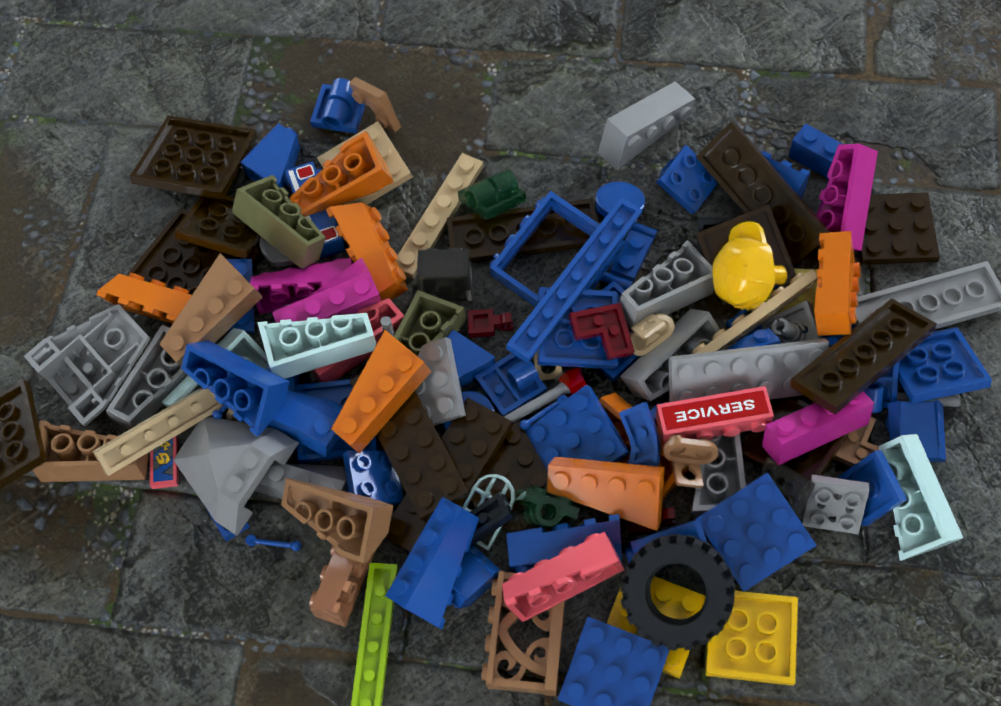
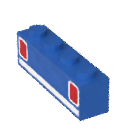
(333, 242)

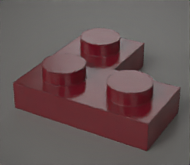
(604, 322)

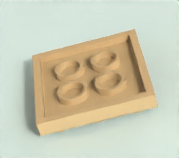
(394, 162)

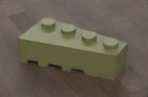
(279, 221)
(429, 321)

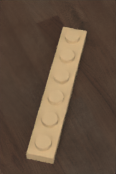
(435, 217)
(744, 325)
(156, 430)

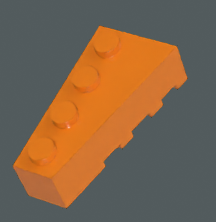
(610, 487)

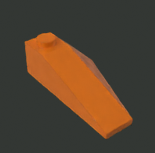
(347, 177)

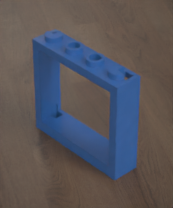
(528, 227)

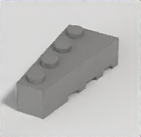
(669, 286)

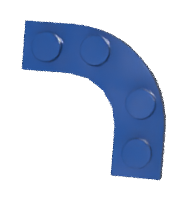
(642, 435)

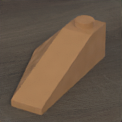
(344, 519)

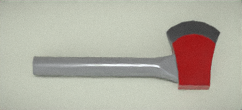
(569, 382)

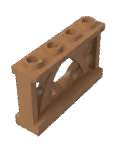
(544, 667)

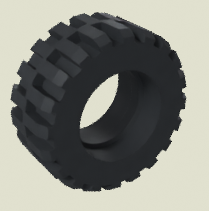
(669, 631)

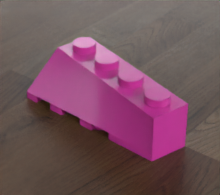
(848, 191)
(294, 283)
(342, 295)
(813, 428)

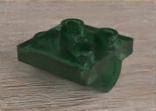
(493, 194)
(555, 508)

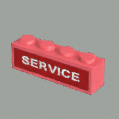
(715, 415)

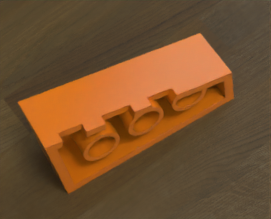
(836, 284)
(380, 391)

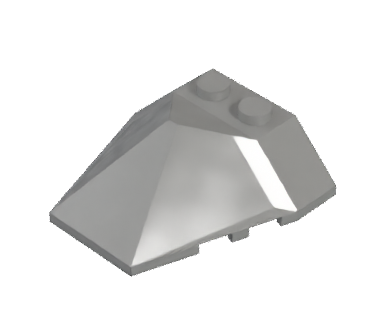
(90, 360)
(227, 464)

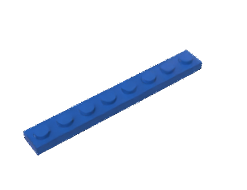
(573, 280)

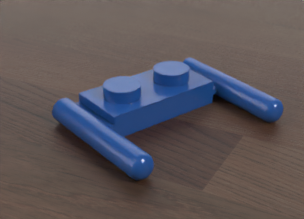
(632, 257)

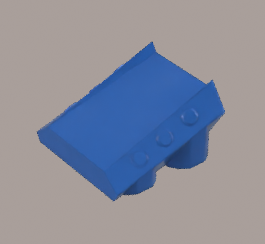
(919, 418)
(474, 579)

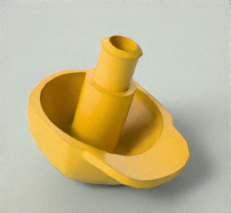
(746, 268)

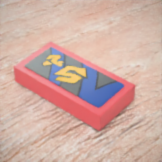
(163, 469)

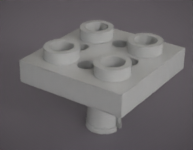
(792, 322)
(835, 500)

